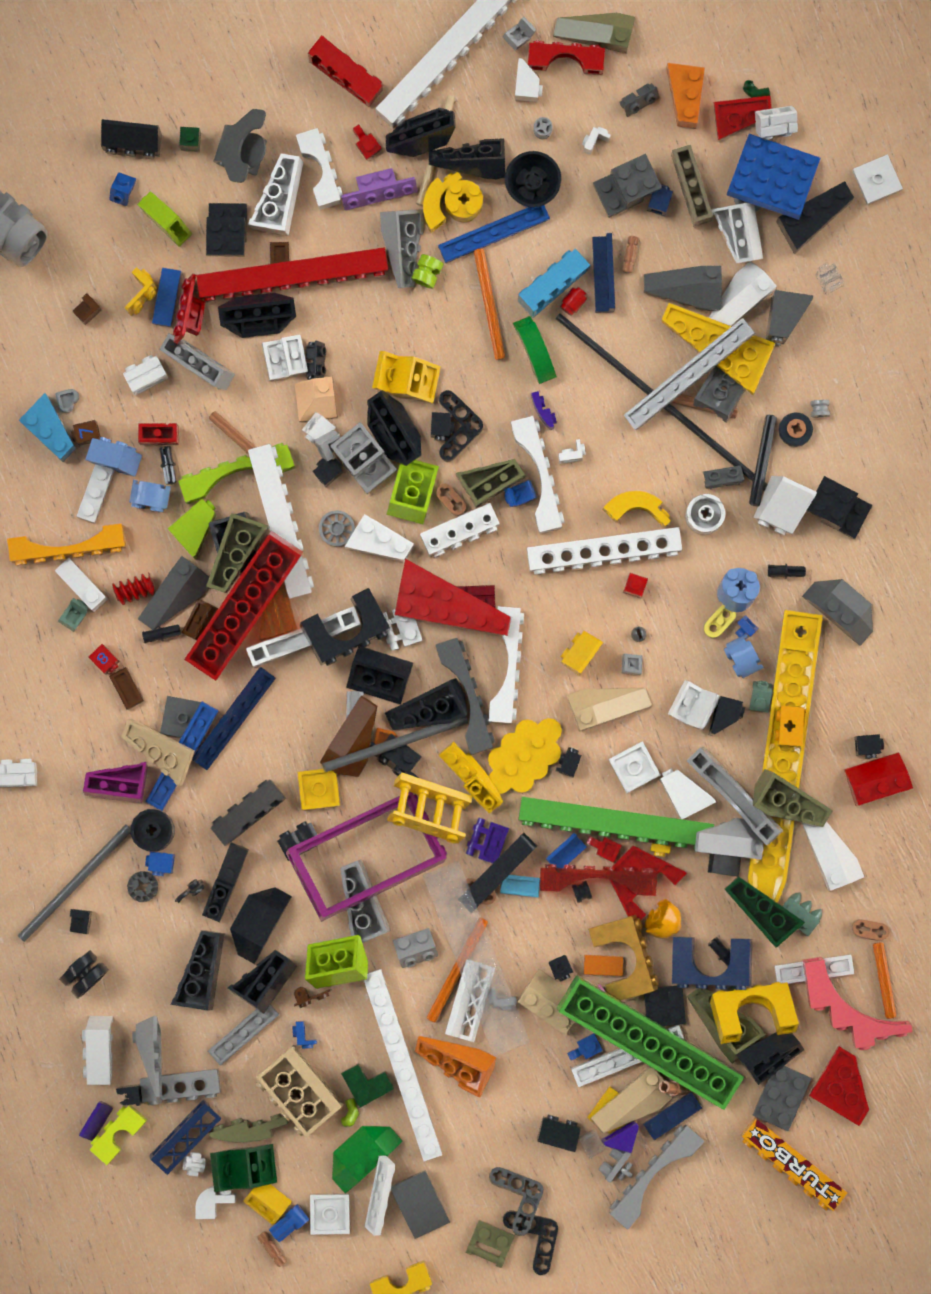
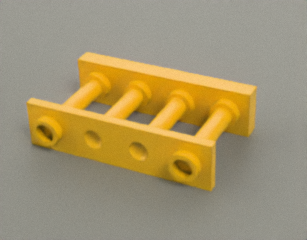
(441, 795)

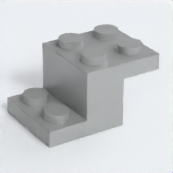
(363, 458)

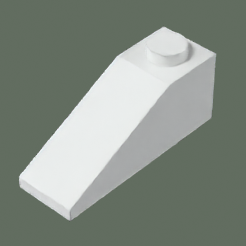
(81, 584)

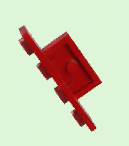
(190, 312)

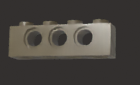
(691, 185)

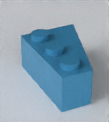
(48, 428)

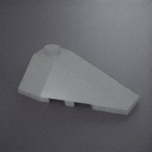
(401, 237)
(730, 839)

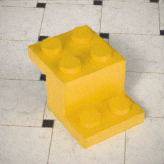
(406, 377)

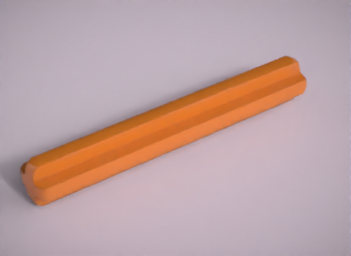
(884, 980)

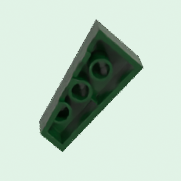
(766, 914)

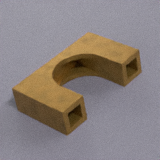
(629, 932)

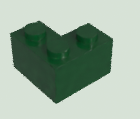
(363, 1089)

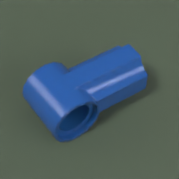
(291, 1221)

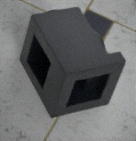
(569, 762)

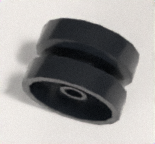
(141, 830)
(81, 971)

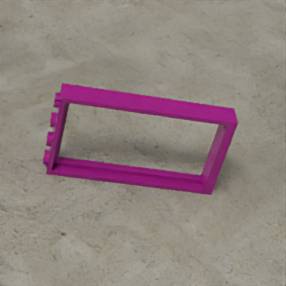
(309, 886)

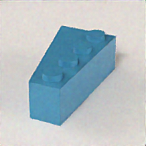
(553, 282)

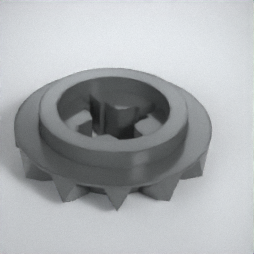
(151, 889)

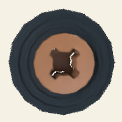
(794, 436)

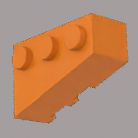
(686, 91)

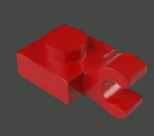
(367, 144)
(606, 849)

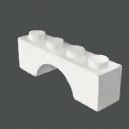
(312, 147)

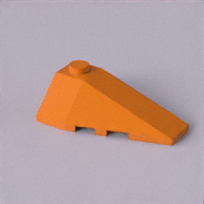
(463, 1063)

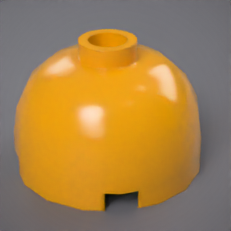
(663, 921)

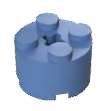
(149, 495)
(738, 589)
(743, 656)

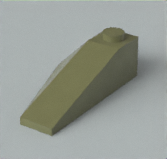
(607, 30)

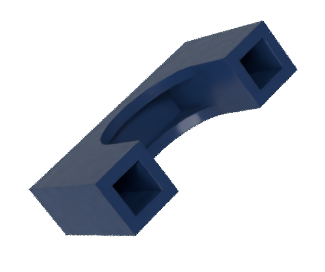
(686, 972)

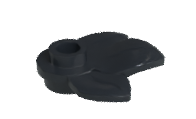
(194, 888)

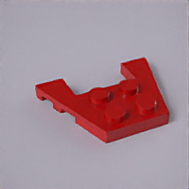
(640, 859)

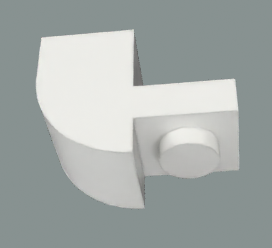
(207, 1202)

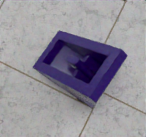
(623, 1138)

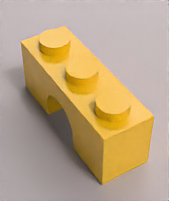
(418, 1279)

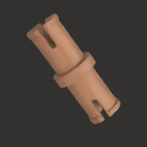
(673, 1088)

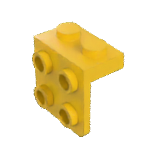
(146, 293)

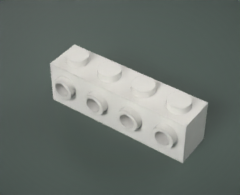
(459, 530)

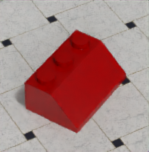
(878, 779)

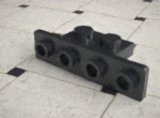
(399, 759)

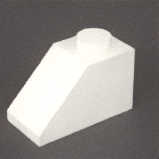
(527, 83)

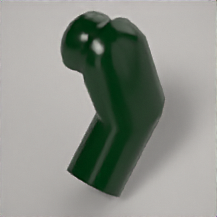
(752, 91)

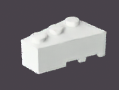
(740, 231)

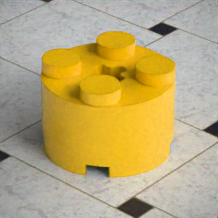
(472, 206)

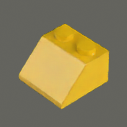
(581, 652)

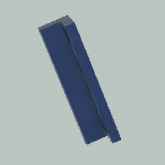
(603, 274)
(177, 1134)

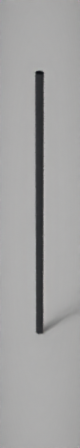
(646, 389)

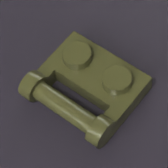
(491, 1237)

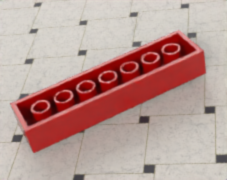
(243, 605)

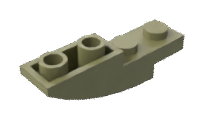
(242, 1132)

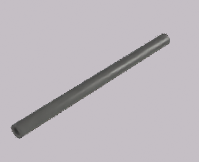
(392, 744)
(74, 883)

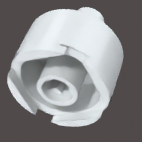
(715, 510)

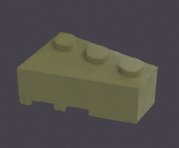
(488, 481)

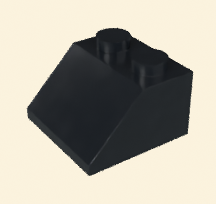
(725, 714)
(559, 1133)

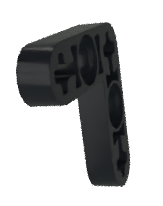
(464, 429)
(539, 1230)

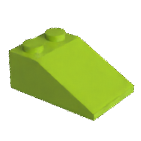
(412, 491)

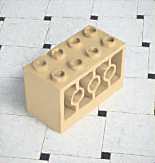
(312, 1087)

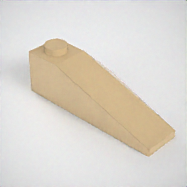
(599, 706)
(633, 1102)

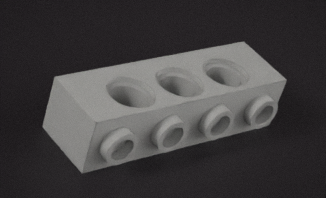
(198, 362)
(210, 1077)

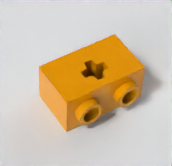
(796, 716)

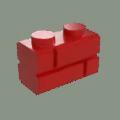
(158, 434)

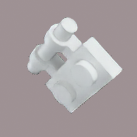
(408, 631)

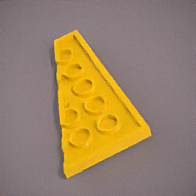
(743, 365)

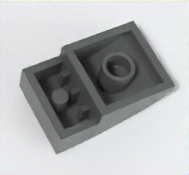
(420, 1204)

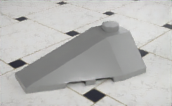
(149, 1046)

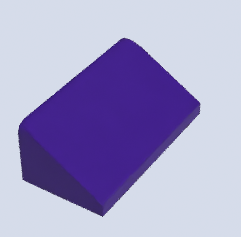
(96, 1121)

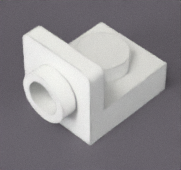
(569, 455)

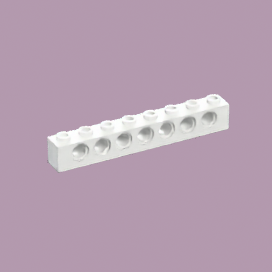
(670, 535)

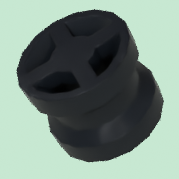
(581, 891)

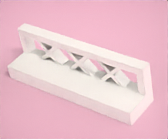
(460, 1015)

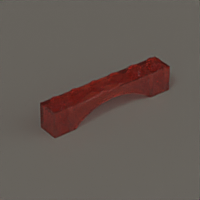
(558, 878)

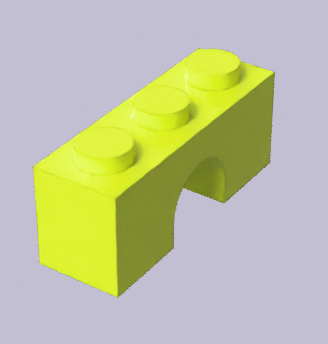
(105, 1146)

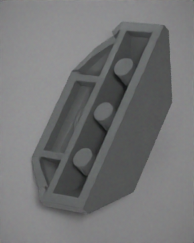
(842, 607)

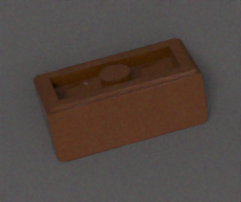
(199, 619)

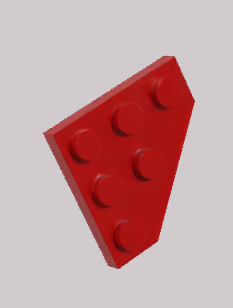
(842, 1087)

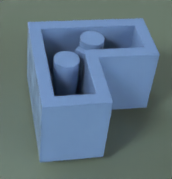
(114, 456)

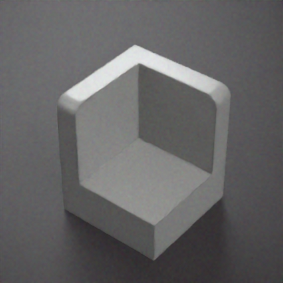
(324, 442)

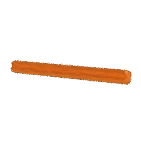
(489, 304)
(446, 990)

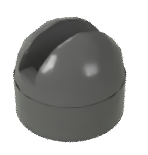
(634, 635)

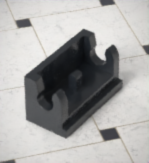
(132, 1092)

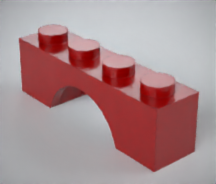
(589, 58)

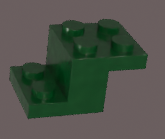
(243, 1168)

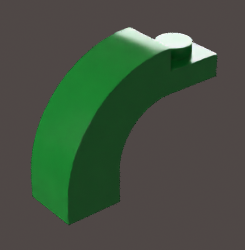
(535, 349)

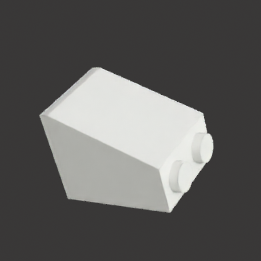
(783, 504)

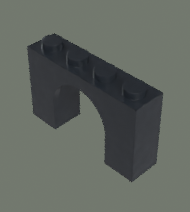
(328, 648)

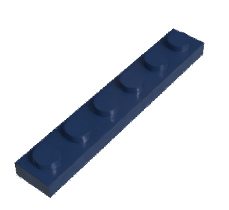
(233, 718)

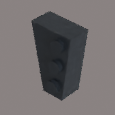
(264, 981)
(769, 1055)

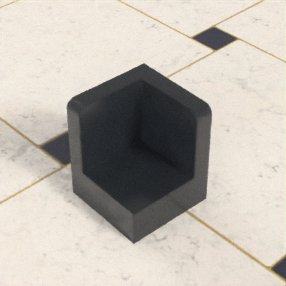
(80, 921)

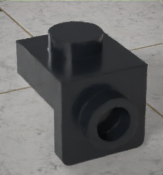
(561, 968)

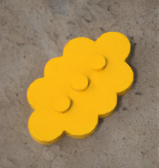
(525, 755)

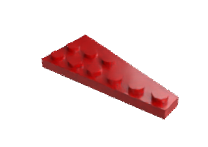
(438, 601)

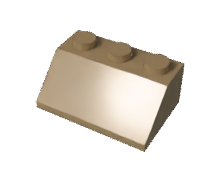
(542, 999)

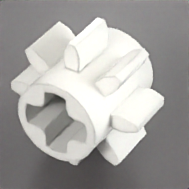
(194, 1164)

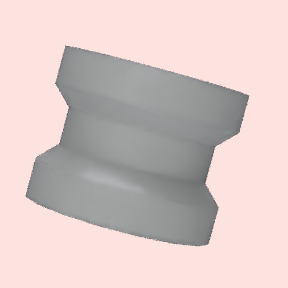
(542, 124)
(820, 408)

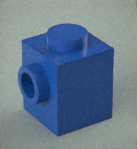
(160, 863)

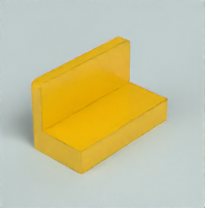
(268, 1202)

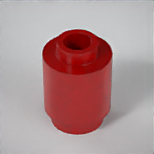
(573, 301)

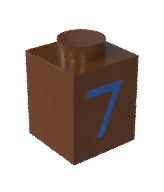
(85, 432)

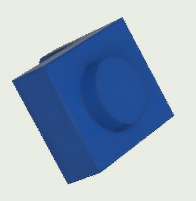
(122, 189)
(520, 494)
(299, 1032)

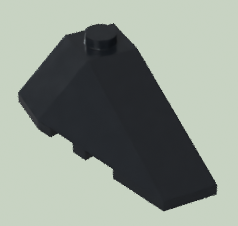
(437, 706)

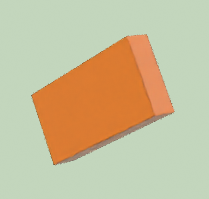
(603, 965)

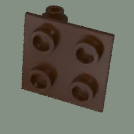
(303, 999)

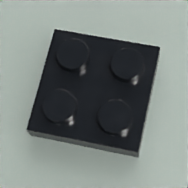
(665, 1006)

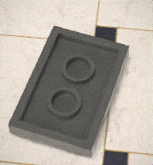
(782, 1097)

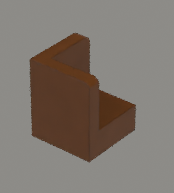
(87, 309)

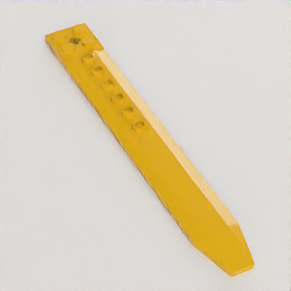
(793, 689)

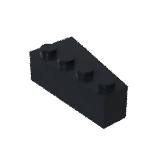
(248, 812)

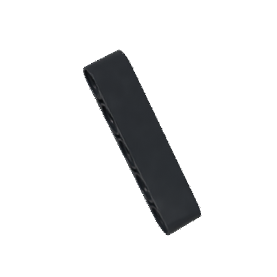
(501, 868)

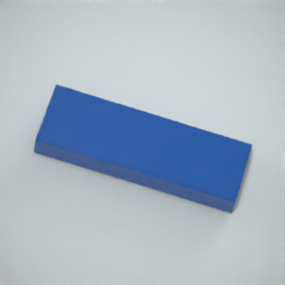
(166, 297)

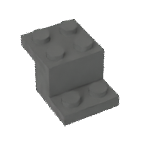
(627, 185)

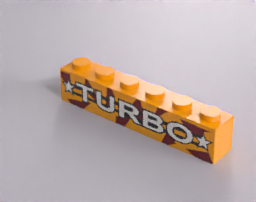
(794, 1164)

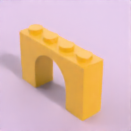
(773, 997)

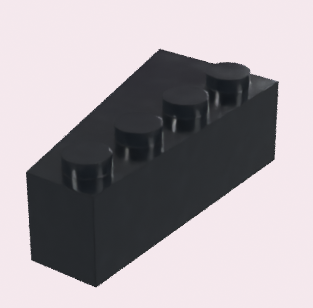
(814, 216)
(201, 973)

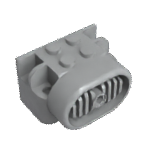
(19, 232)

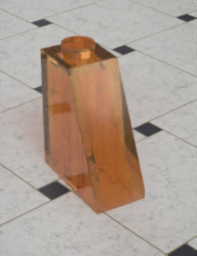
(278, 616)

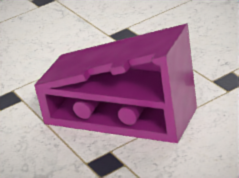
(119, 783)

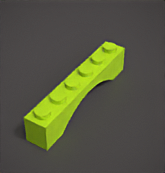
(199, 485)

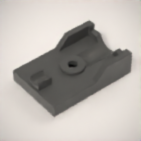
(713, 397)

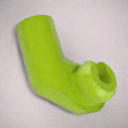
(352, 1113)

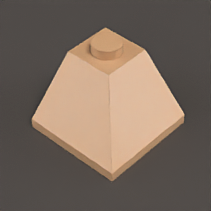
(315, 396)

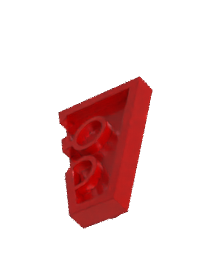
(738, 114)

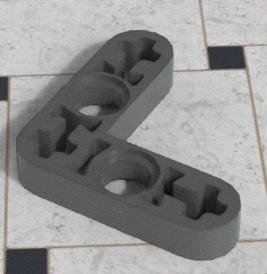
(527, 1196)

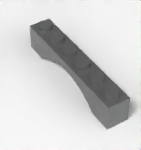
(452, 657)

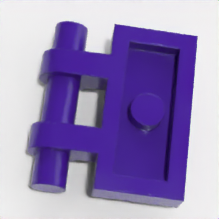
(493, 841)

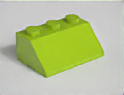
(336, 962)

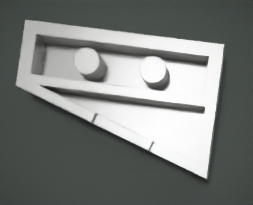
(378, 540)
(98, 1050)

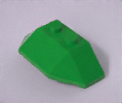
(361, 1153)

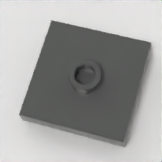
(177, 715)

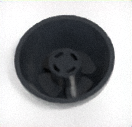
(529, 169)

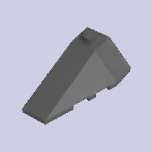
(693, 286)
(178, 590)

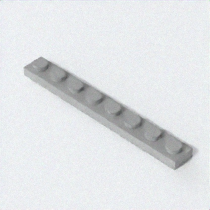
(689, 374)

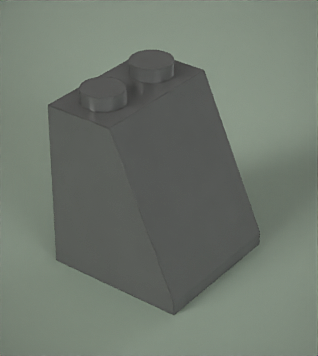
(784, 314)

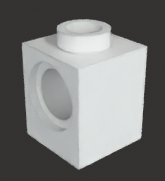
(317, 427)

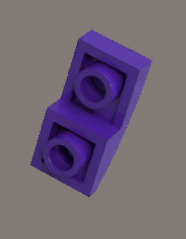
(545, 415)

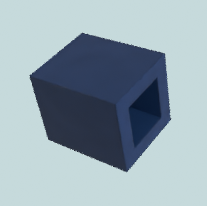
(660, 201)

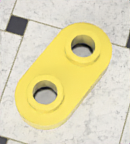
(719, 621)

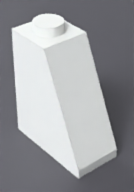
(684, 794)

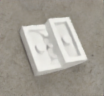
(284, 357)

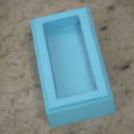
(521, 886)

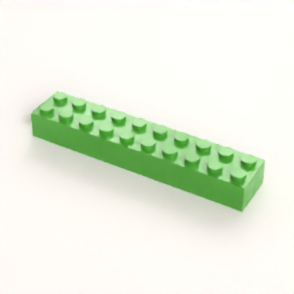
(609, 822)
(650, 1042)

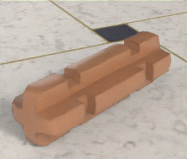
(630, 254)
(271, 1249)

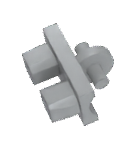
(610, 1172)

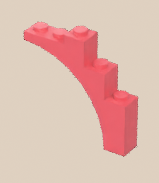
(863, 1027)

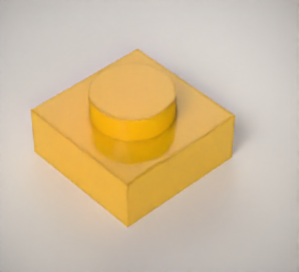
(660, 850)

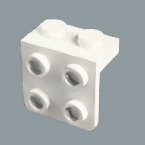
(693, 705)

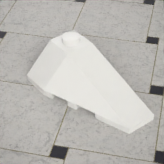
(743, 293)
(833, 857)

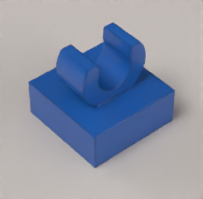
(747, 626)

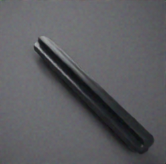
(762, 460)

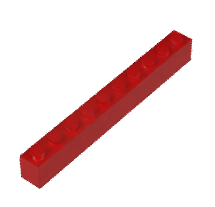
(292, 273)

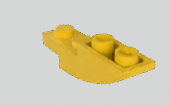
(473, 776)

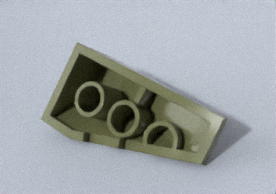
(783, 800)
(751, 1031)

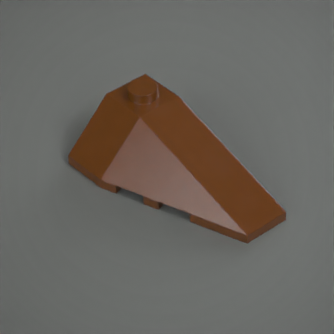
(353, 737)

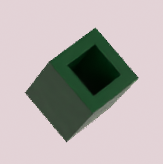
(190, 139)

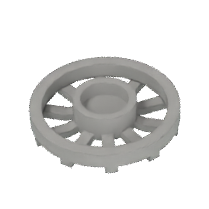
(336, 528)

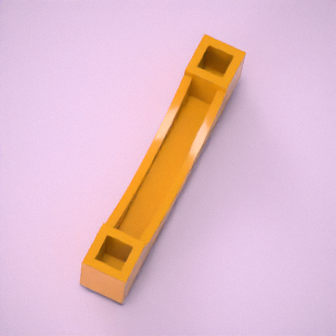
(110, 538)

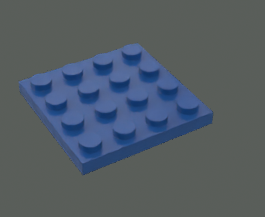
(773, 176)

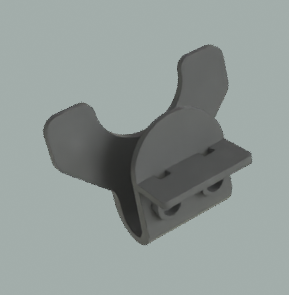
(241, 150)

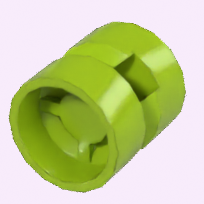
(427, 271)

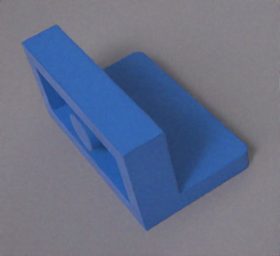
(566, 851)

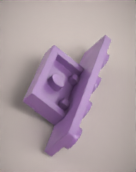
(377, 188)

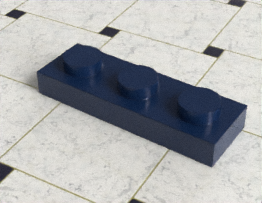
(672, 1115)

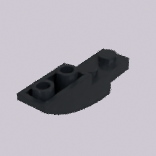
(225, 882)

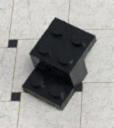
(226, 229)
(839, 507)

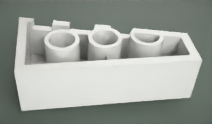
(279, 197)

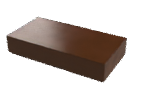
(279, 252)
(126, 688)

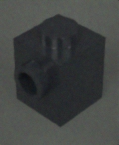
(441, 426)
(328, 471)
(868, 745)

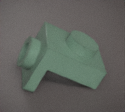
(74, 614)
(761, 696)

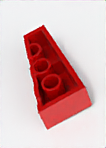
(345, 71)

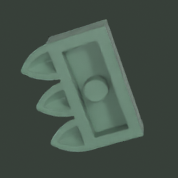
(802, 911)

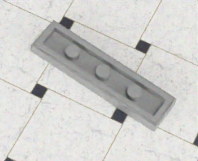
(242, 1034)

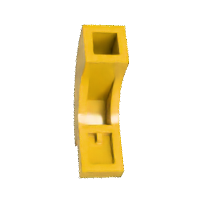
(636, 500)

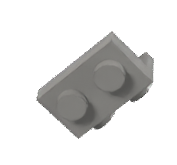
(415, 948)

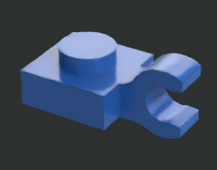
(587, 1047)

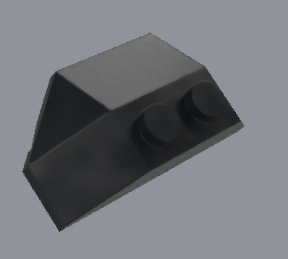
(422, 133)
(257, 314)
(393, 428)
(257, 921)

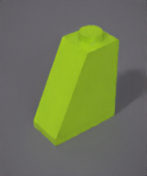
(165, 218)
(194, 526)

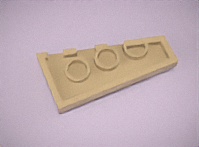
(159, 749)

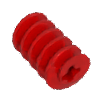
(134, 589)

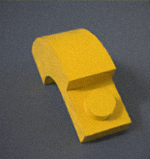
(431, 205)

